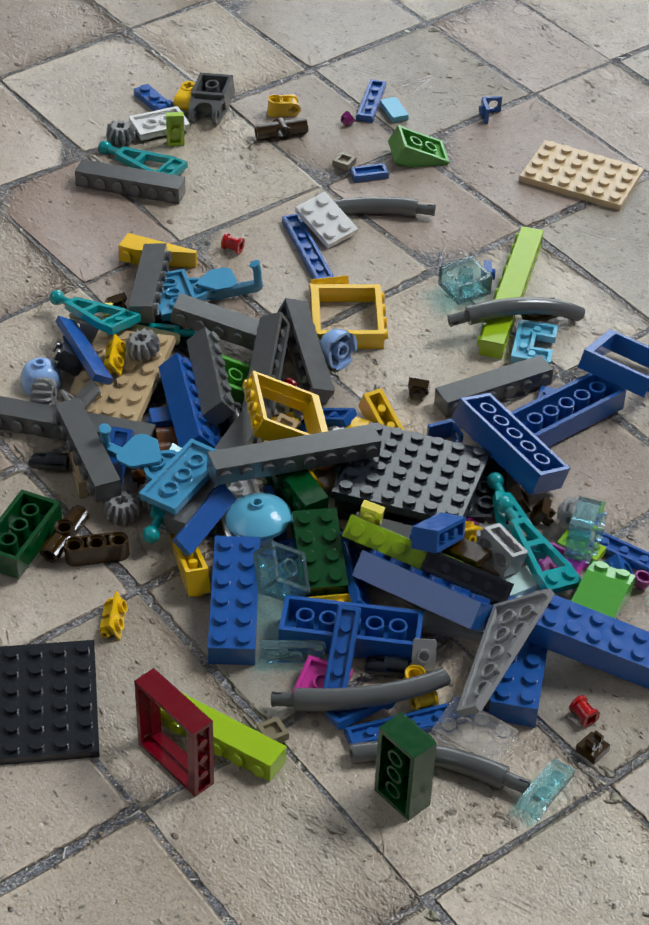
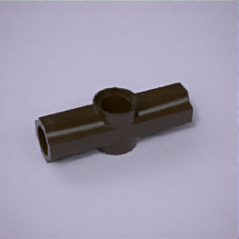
(281, 128)
(64, 529)

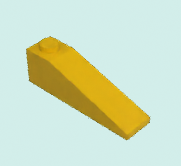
(132, 246)
(377, 409)
(193, 571)

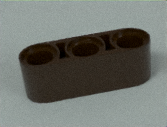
(96, 548)

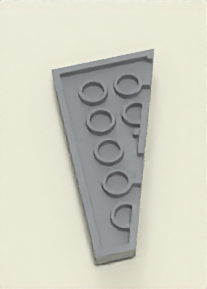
(502, 639)

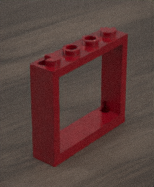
(192, 769)

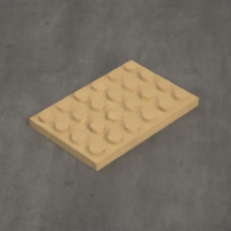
(581, 175)
(131, 392)

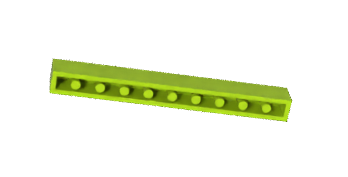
(512, 284)

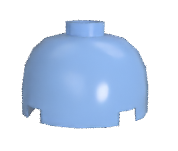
(338, 348)
(39, 368)

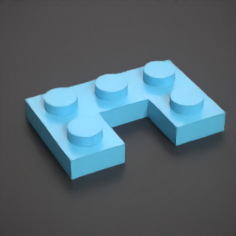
(525, 339)

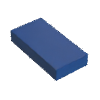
(369, 173)

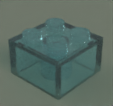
(465, 280)
(585, 529)
(281, 571)

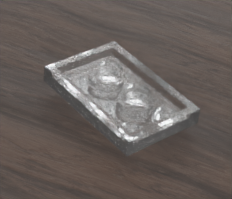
(474, 733)

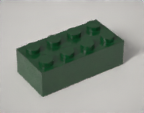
(298, 490)
(25, 529)
(319, 537)
(405, 765)

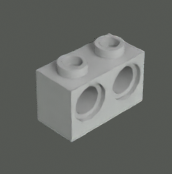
(505, 549)

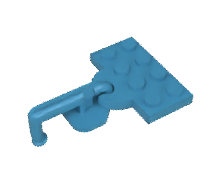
(212, 286)
(171, 474)

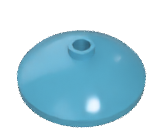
(258, 516)

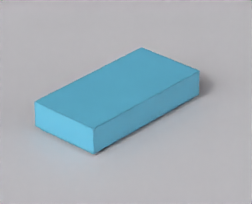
(394, 109)

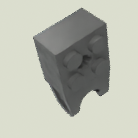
(211, 96)

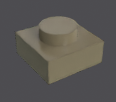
(344, 161)
(274, 729)

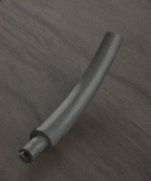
(385, 205)
(516, 306)
(361, 697)
(458, 761)

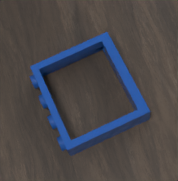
(615, 372)

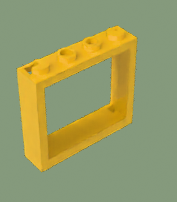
(352, 293)
(308, 403)

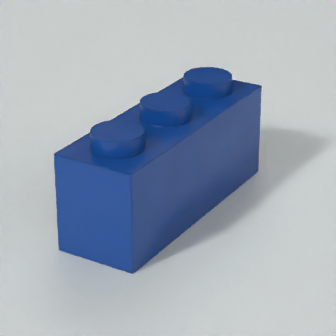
(437, 532)

